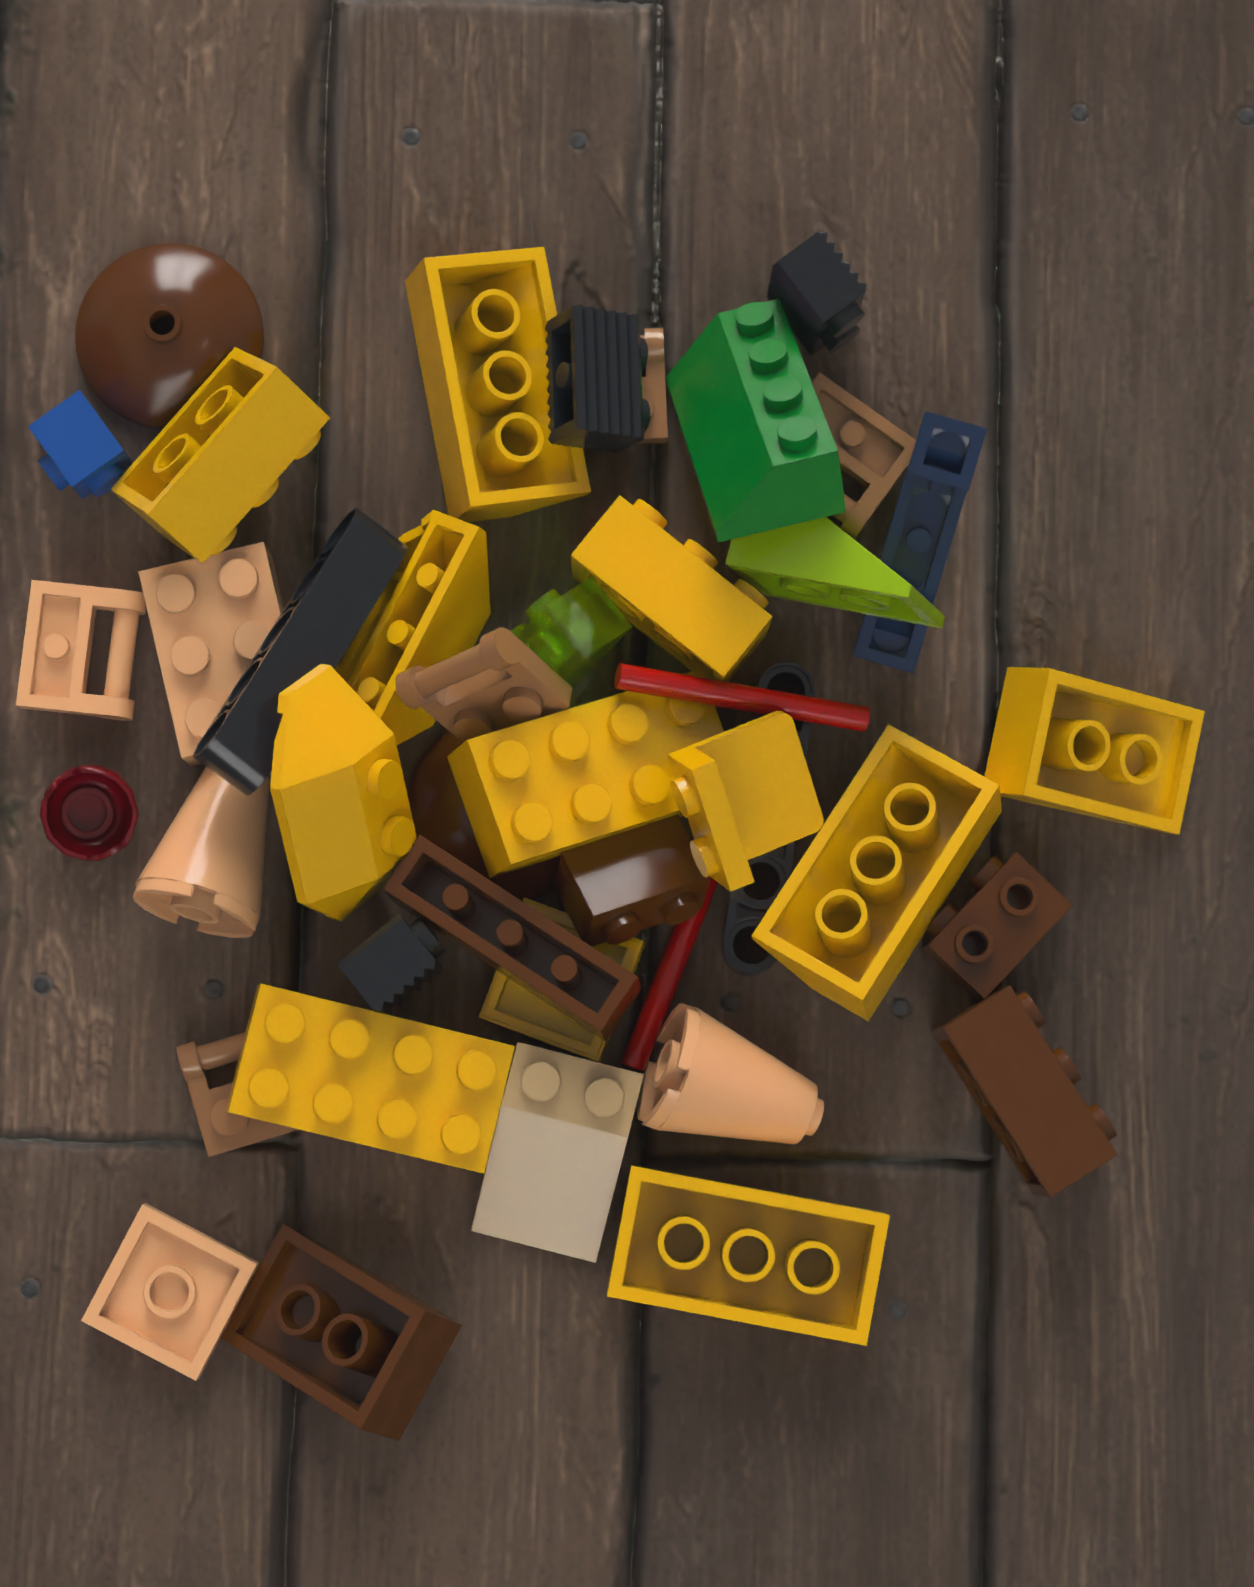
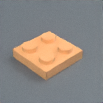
(170, 1291)

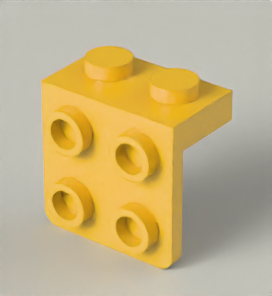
(744, 796)

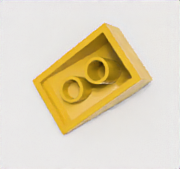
(1093, 749)

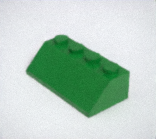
(755, 425)

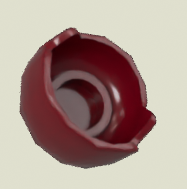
(89, 812)

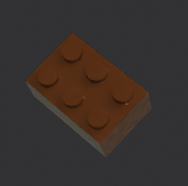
(1026, 1091)

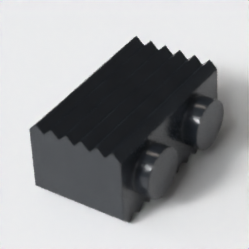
(818, 294)
(596, 379)
(393, 963)

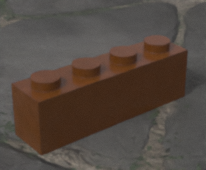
(513, 938)

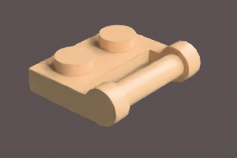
(60, 647)

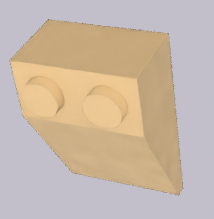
(557, 1152)

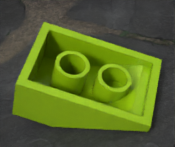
(829, 569)

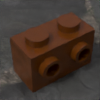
(631, 882)
(995, 925)

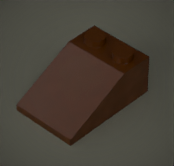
(340, 1333)

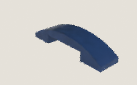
(922, 531)

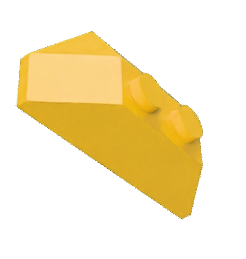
(421, 618)
(337, 794)

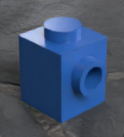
(79, 448)

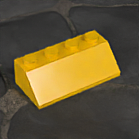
(486, 382)
(879, 871)

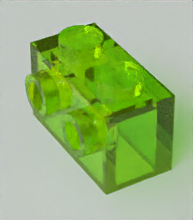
(573, 629)

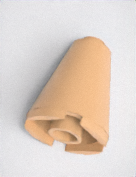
(210, 860)
(724, 1085)

